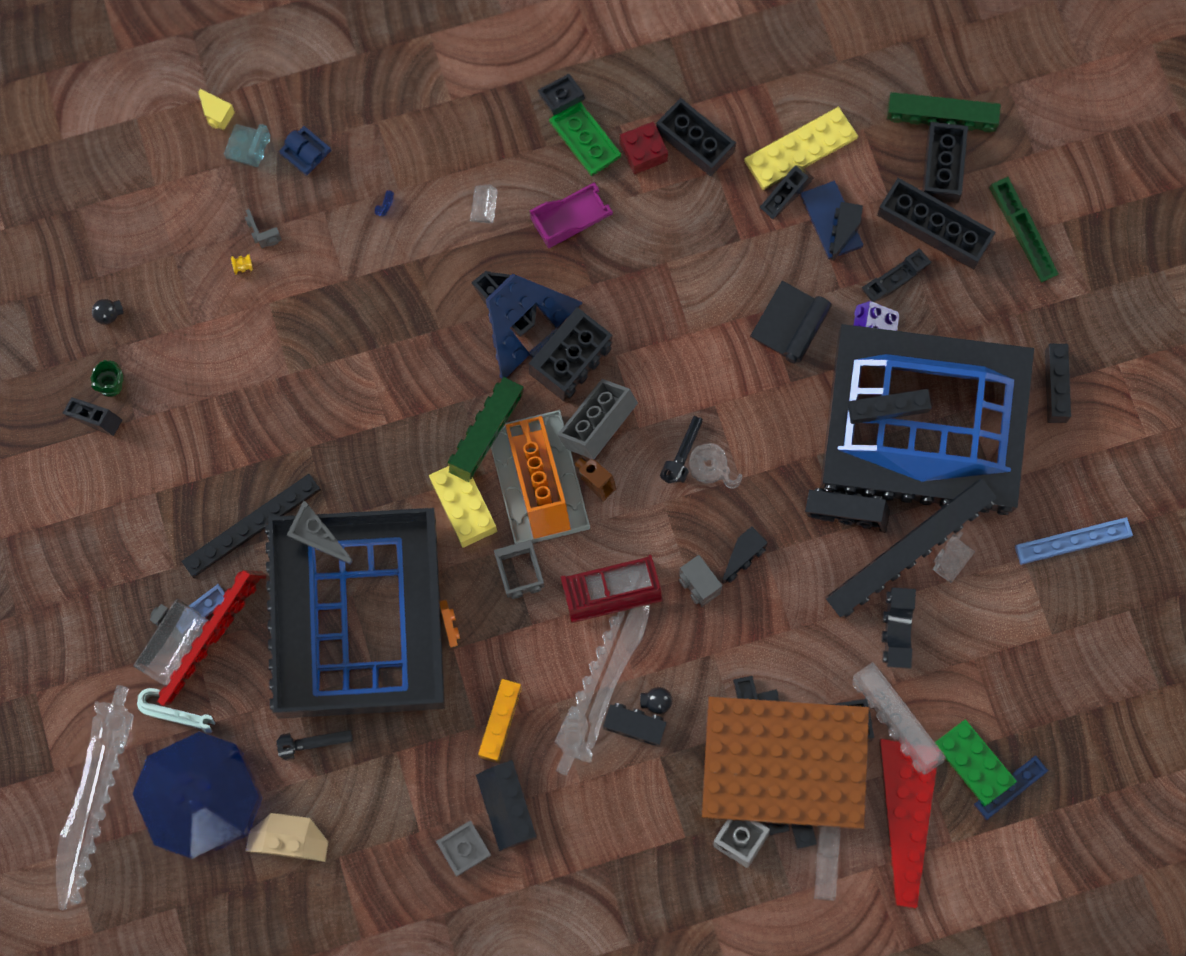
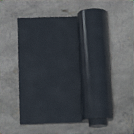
(791, 322)

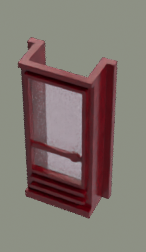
(611, 589)

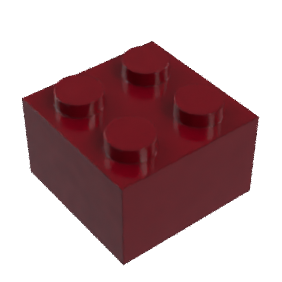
(643, 148)

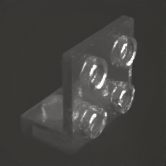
(953, 559)

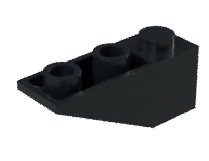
(848, 223)
(746, 548)

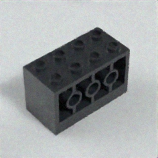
(577, 337)

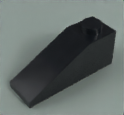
(787, 191)
(93, 416)

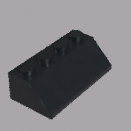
(506, 806)

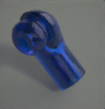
(387, 202)

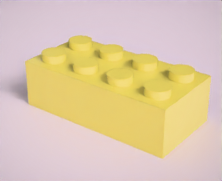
(463, 507)

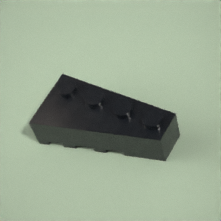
(848, 508)

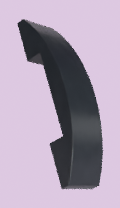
(897, 276)

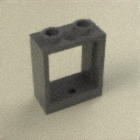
(516, 550)

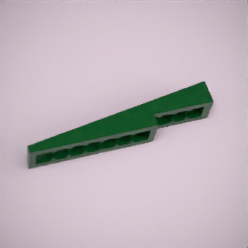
(1023, 228)

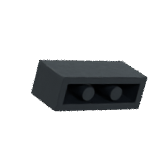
(635, 724)

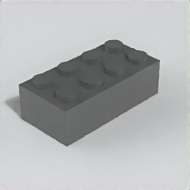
(597, 419)

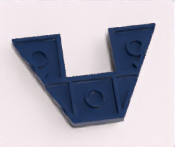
(509, 304)

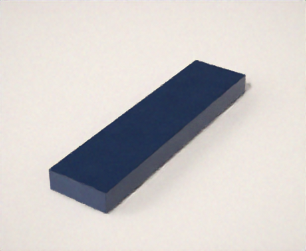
(1025, 776)

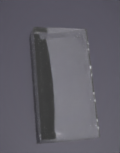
(170, 642)

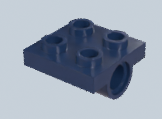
(304, 150)

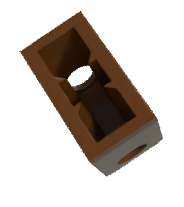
(596, 478)

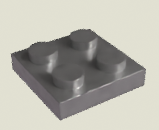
(463, 848)

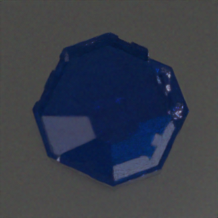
(197, 795)

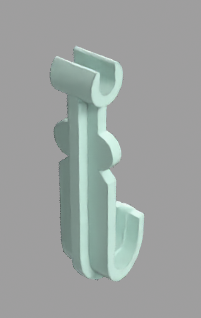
(171, 714)

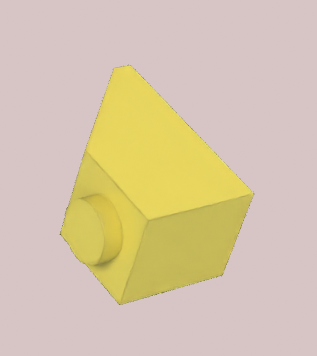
(216, 110)

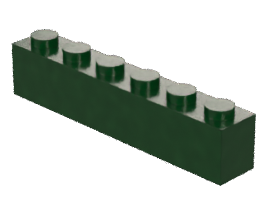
(928, 109)
(486, 429)

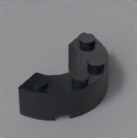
(898, 627)

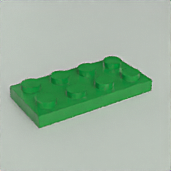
(585, 138)
(975, 763)

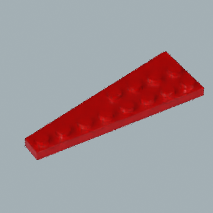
(212, 631)
(908, 816)

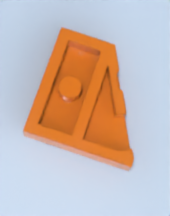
(448, 617)

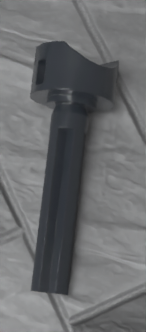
(676, 470)
(309, 742)

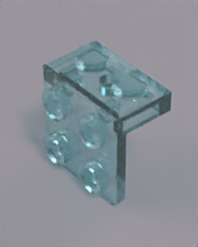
(247, 144)

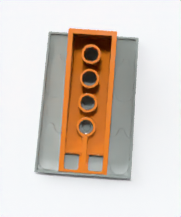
(538, 479)

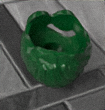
(107, 378)

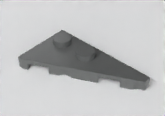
(311, 531)

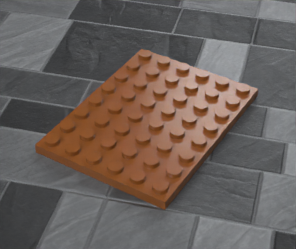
(785, 762)

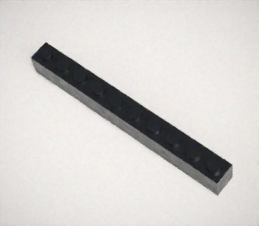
(911, 547)

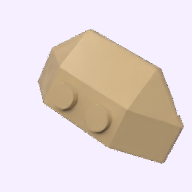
(288, 838)

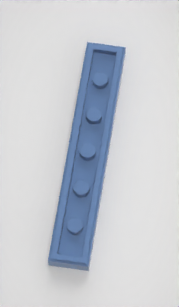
(1073, 541)

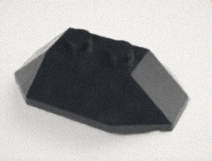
(487, 284)

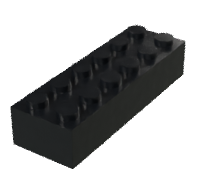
(936, 223)

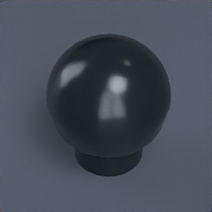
(106, 311)
(657, 700)

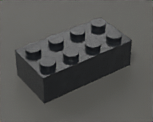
(695, 137)
(945, 161)

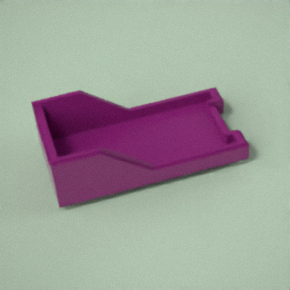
(569, 216)

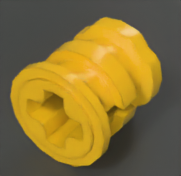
(242, 264)

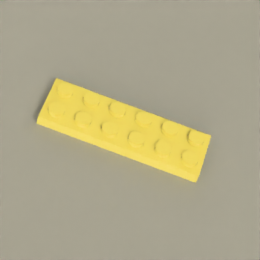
(801, 148)

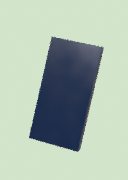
(821, 207)

